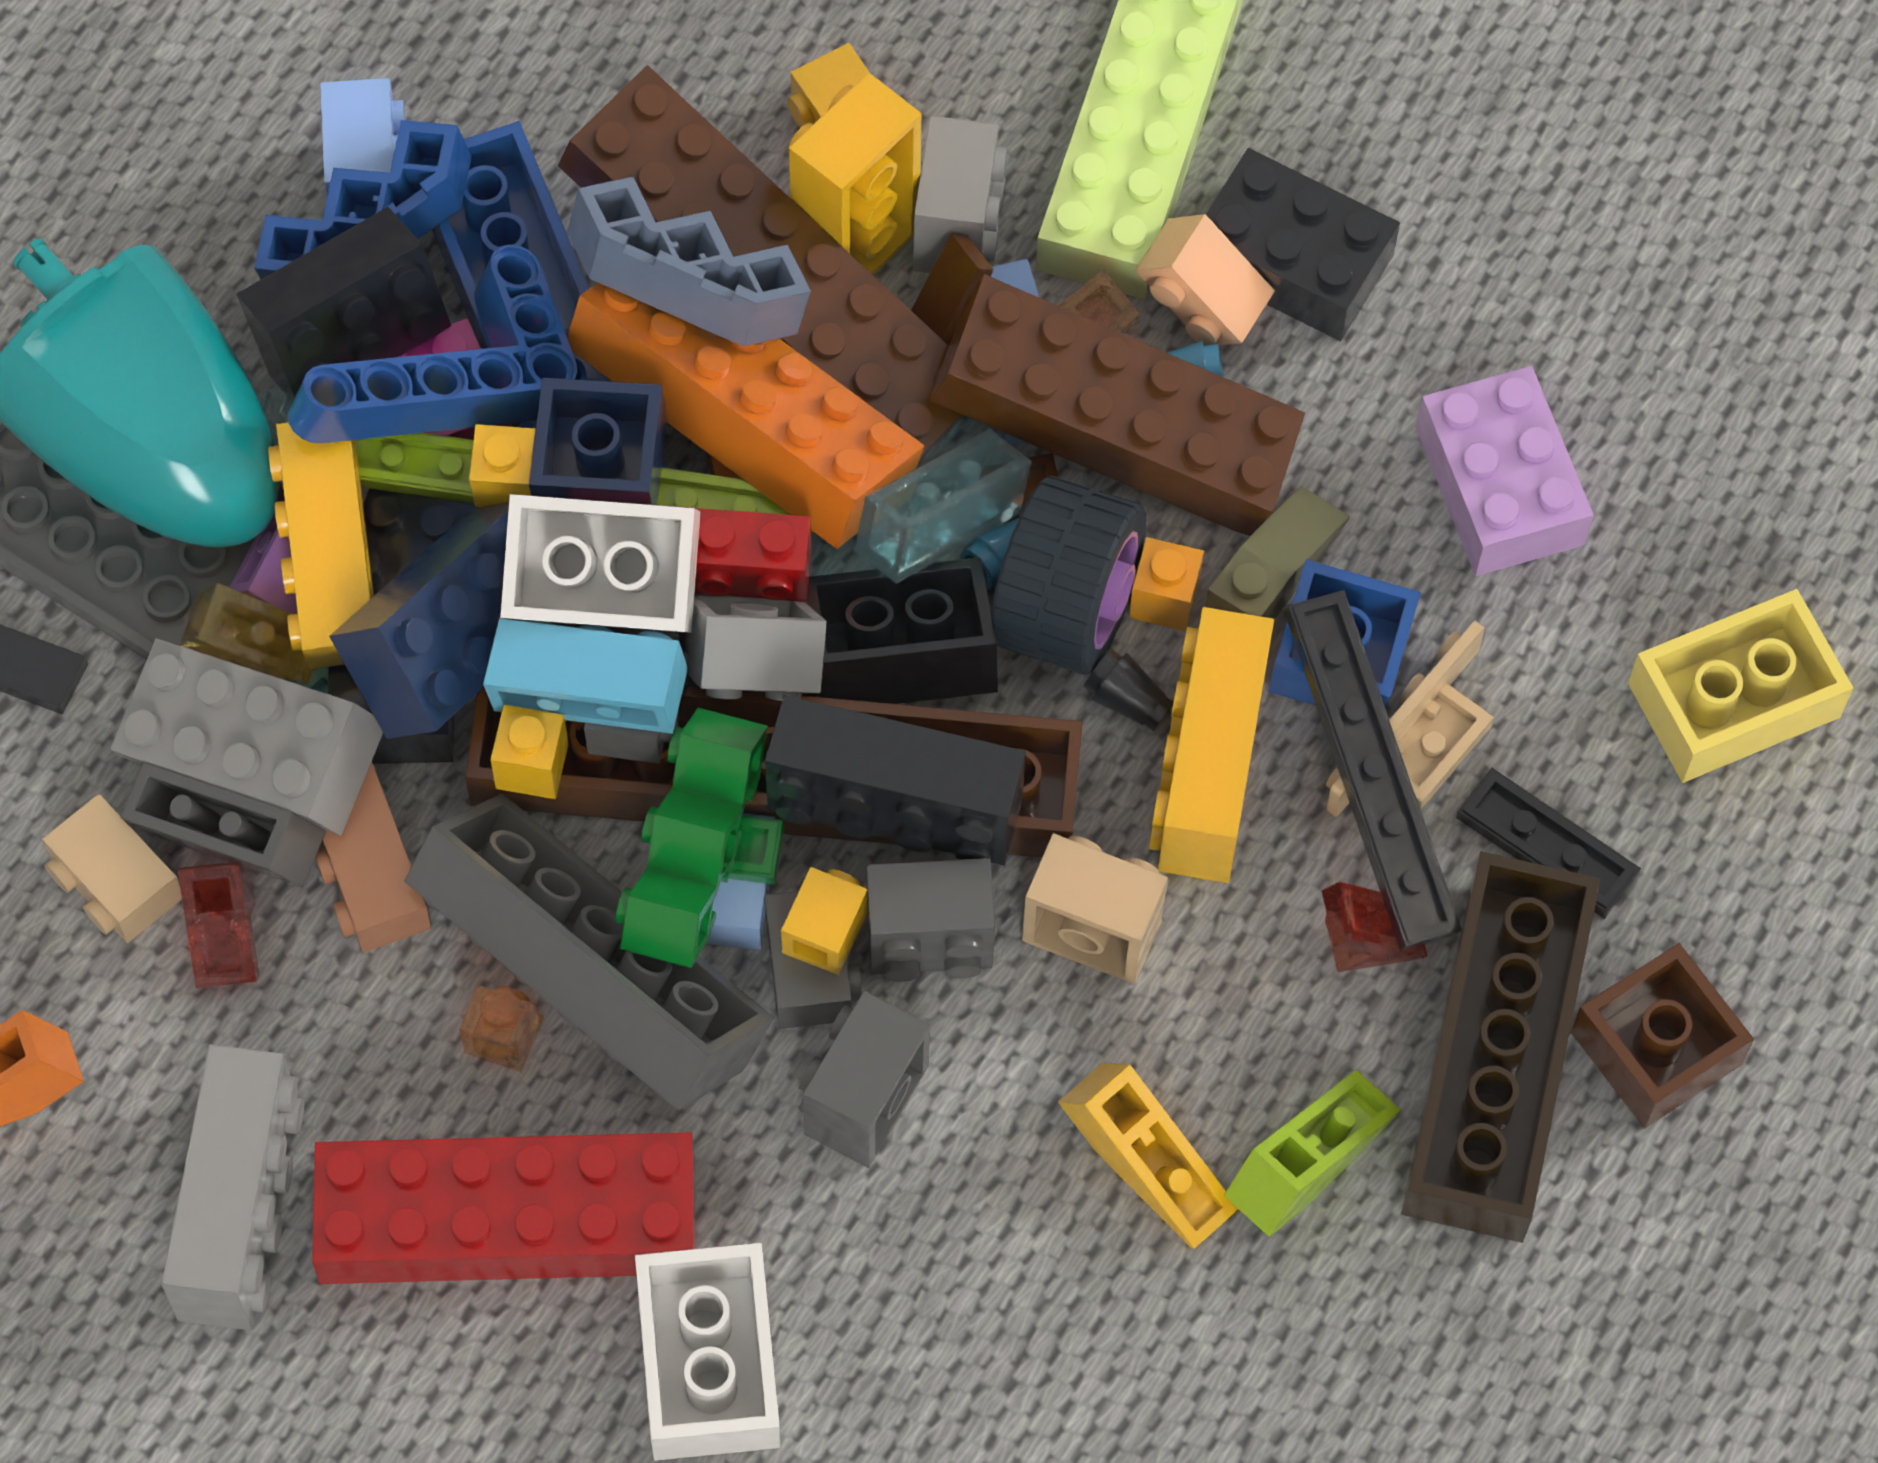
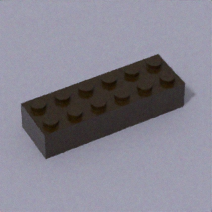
(1501, 1047)

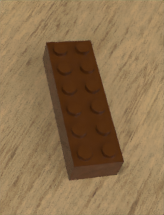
(1117, 406)

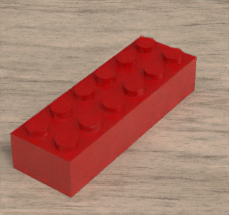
(500, 1206)

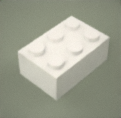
(600, 563)
(707, 1351)

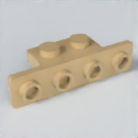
(1434, 723)

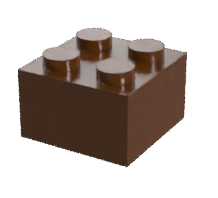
(1661, 1035)

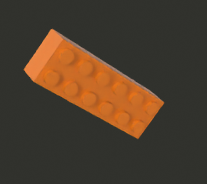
(752, 409)

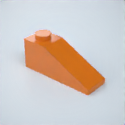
(34, 1066)

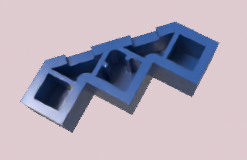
(421, 189)

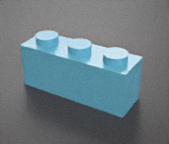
(587, 674)

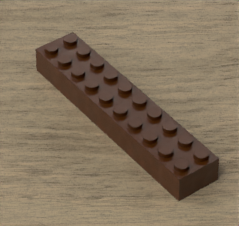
(629, 788)

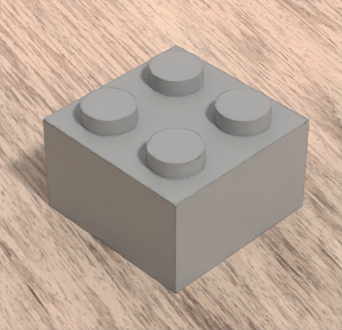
(958, 188)
(754, 646)

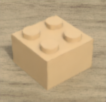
(1094, 907)

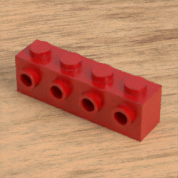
(753, 554)

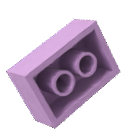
(1504, 470)

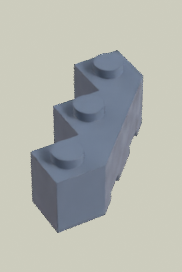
(686, 266)

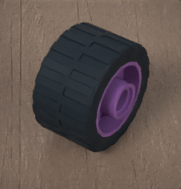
(1068, 574)

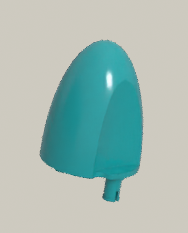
(139, 398)

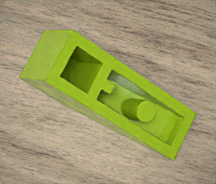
(1309, 1152)

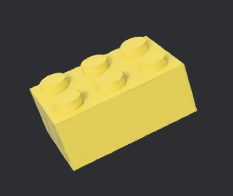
(1739, 685)

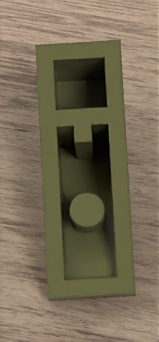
(1271, 560)

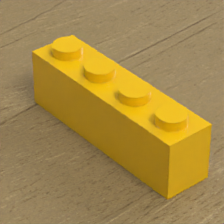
(326, 538)

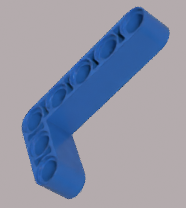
(449, 387)

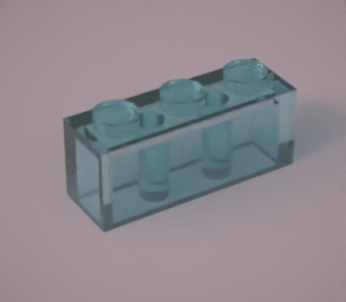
(942, 505)

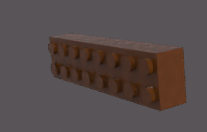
(850, 320)

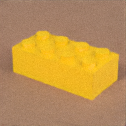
(861, 170)
(1210, 744)

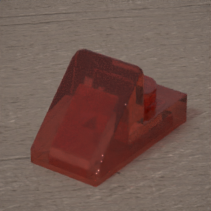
(219, 923)
(1362, 929)

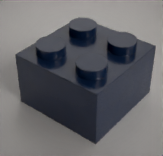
(598, 441)

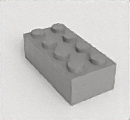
(249, 734)
(232, 1188)

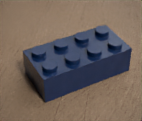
(431, 629)

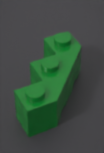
(692, 837)

